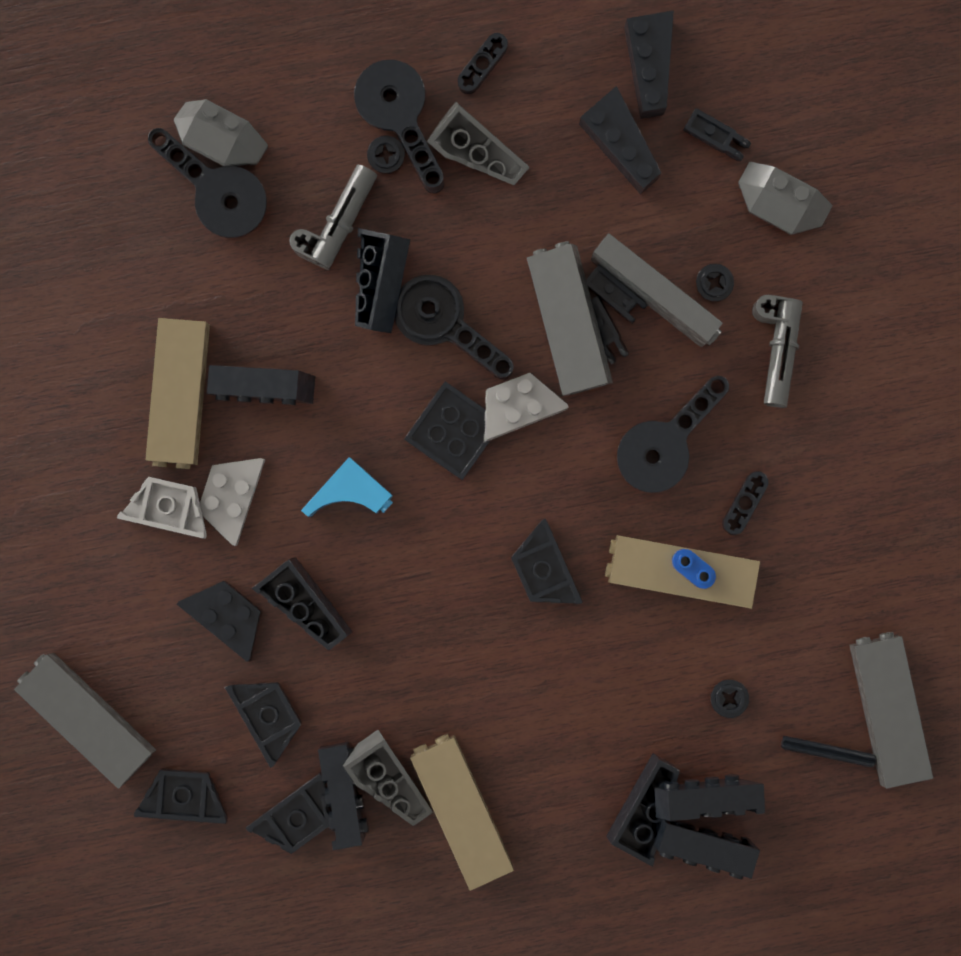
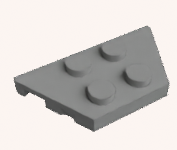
(518, 405)
(230, 496)
(166, 507)

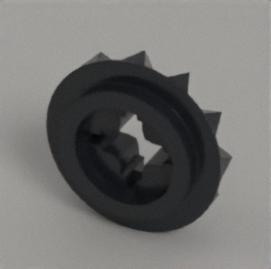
(376, 149)
(726, 282)
(741, 698)

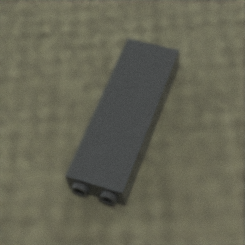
(657, 291)
(569, 319)
(891, 710)
(84, 719)

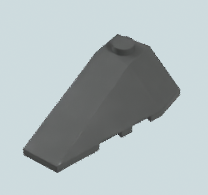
(470, 143)
(381, 775)

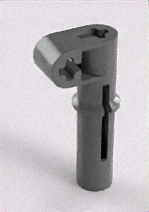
(338, 223)
(787, 320)

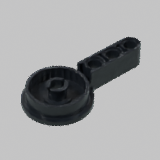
(400, 114)
(215, 187)
(445, 323)
(667, 440)

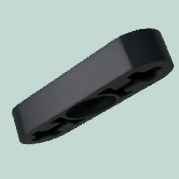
(498, 54)
(735, 505)

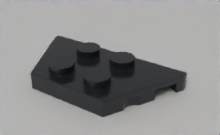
(544, 569)
(226, 616)
(267, 716)
(182, 797)
(295, 818)

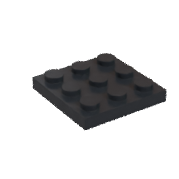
(450, 431)

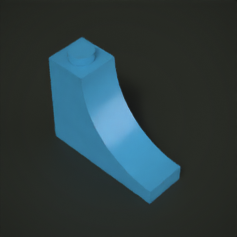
(350, 484)

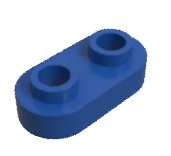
(694, 568)

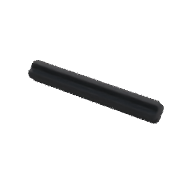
(828, 751)

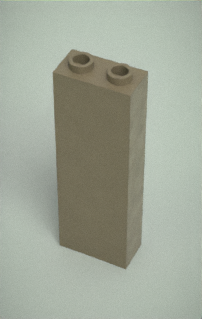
(177, 392)
(650, 567)
(461, 811)

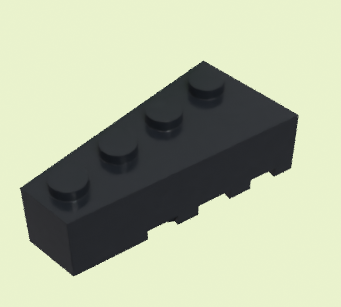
(649, 55)
(620, 139)
(379, 279)
(260, 384)
(303, 602)
(342, 797)
(709, 798)
(636, 823)
(707, 848)

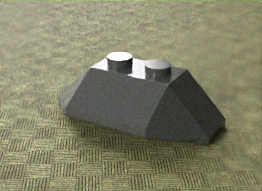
(219, 134)
(782, 199)

